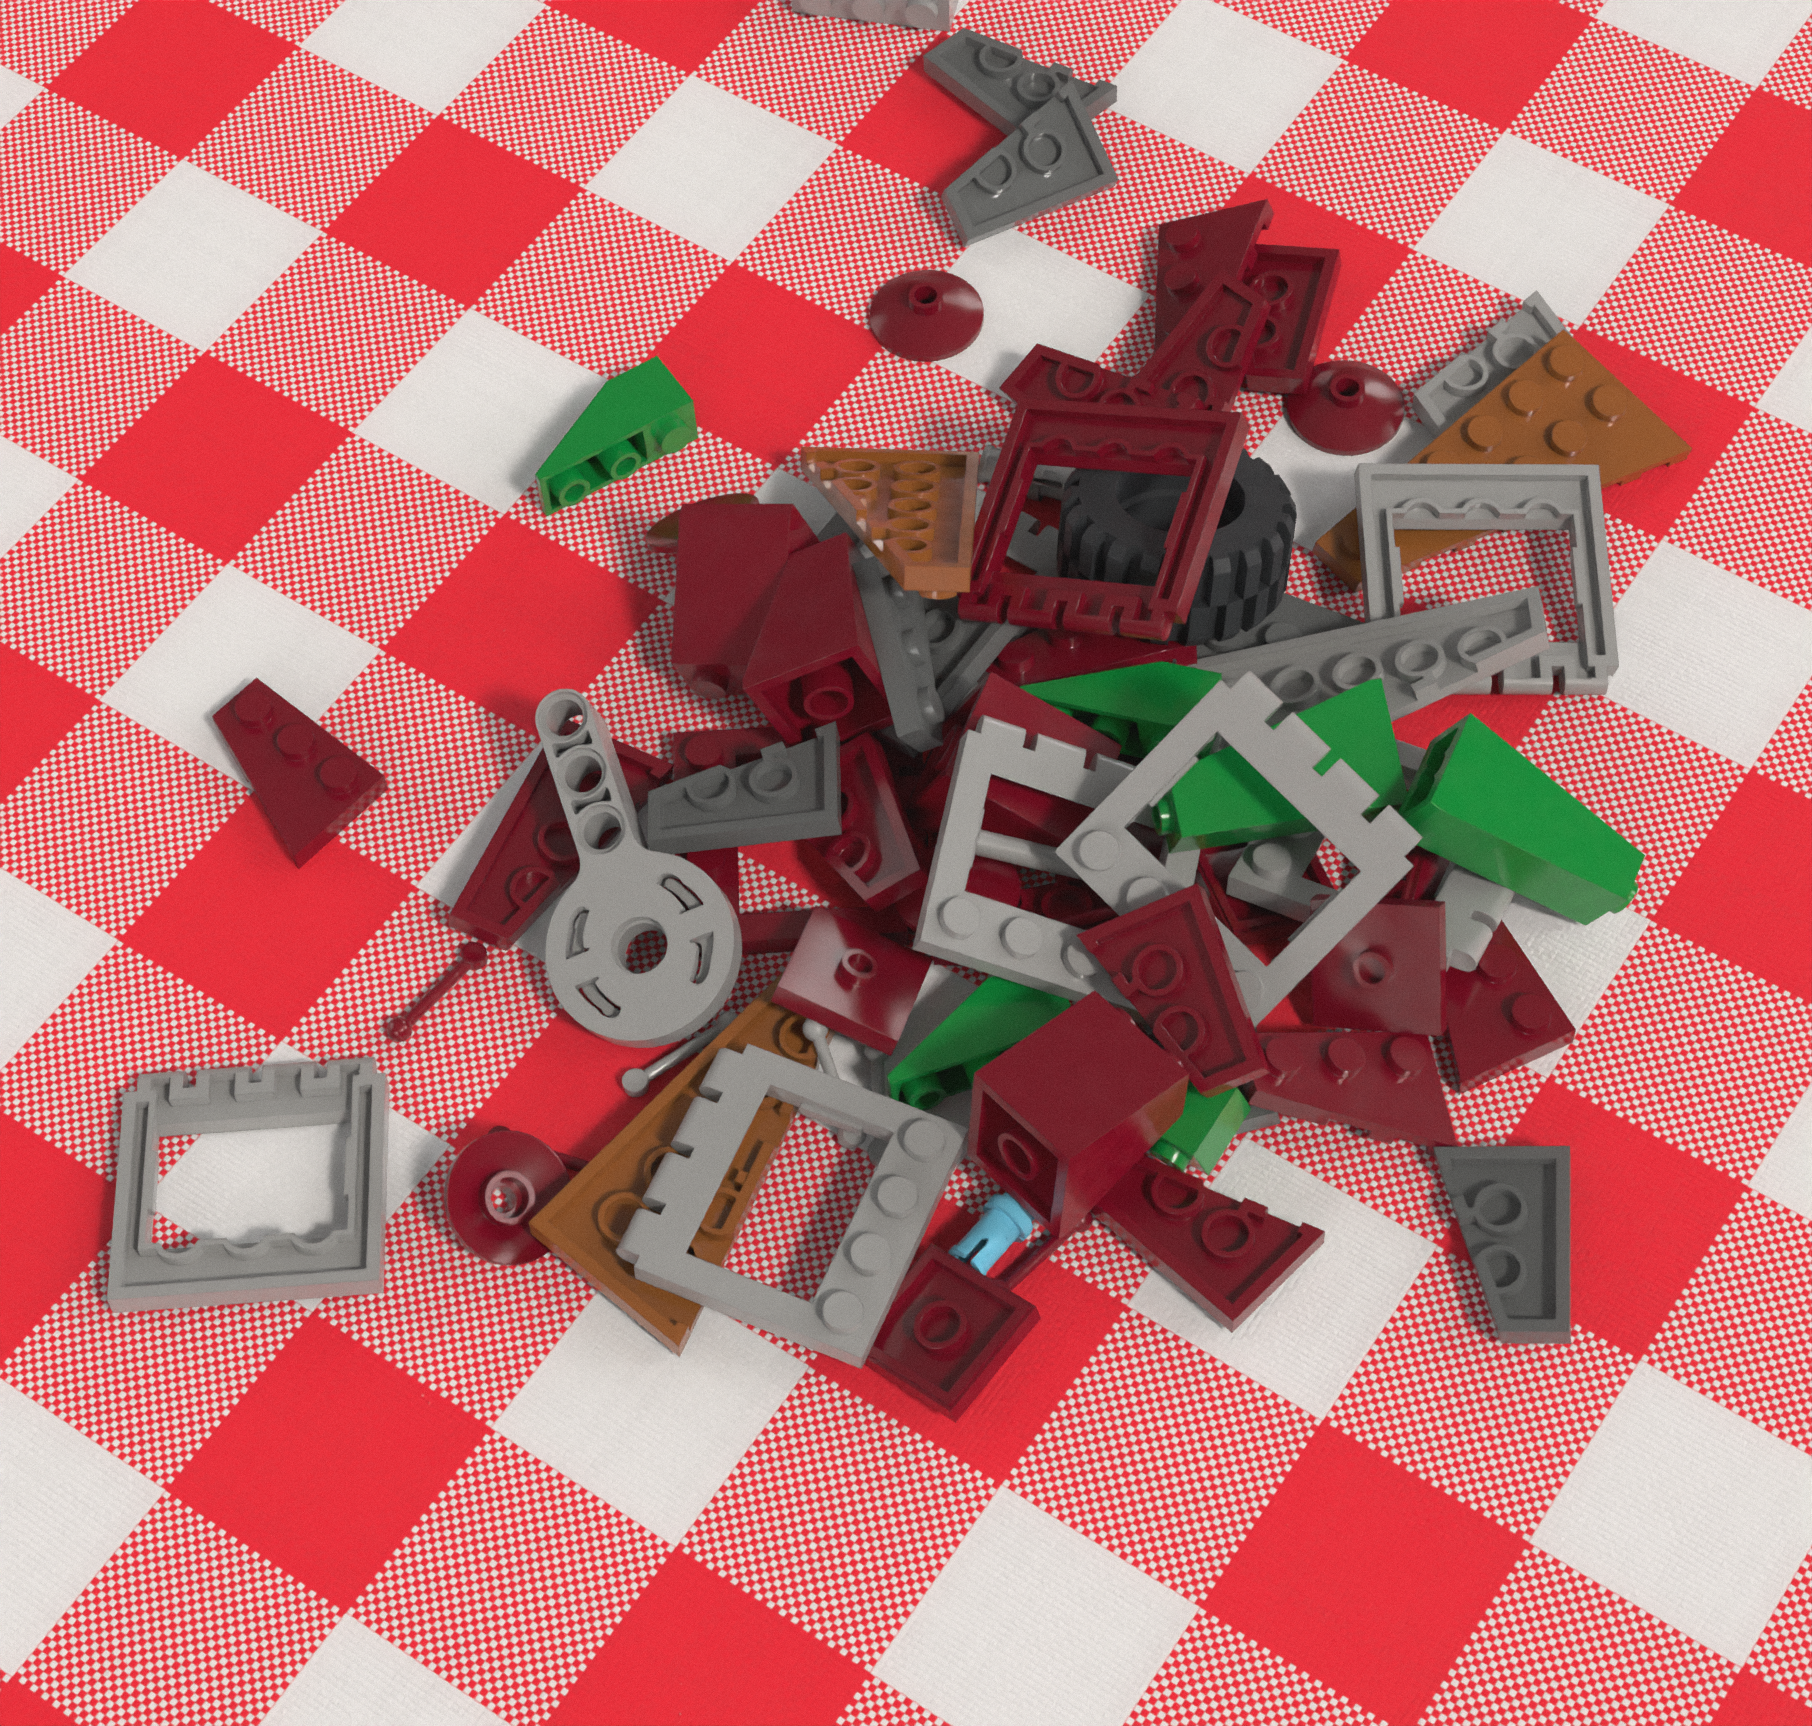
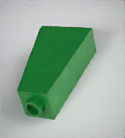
(1232, 803)
(1517, 826)

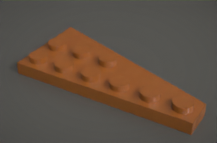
(1546, 412)
(906, 508)
(598, 1204)

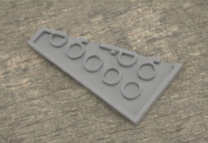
(1414, 654)

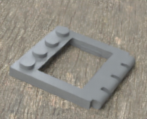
(1498, 499)
(1334, 803)
(1273, 869)
(997, 935)
(876, 1243)
(280, 1264)

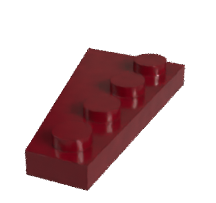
(534, 849)

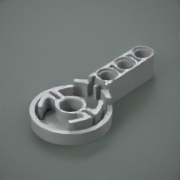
(623, 897)

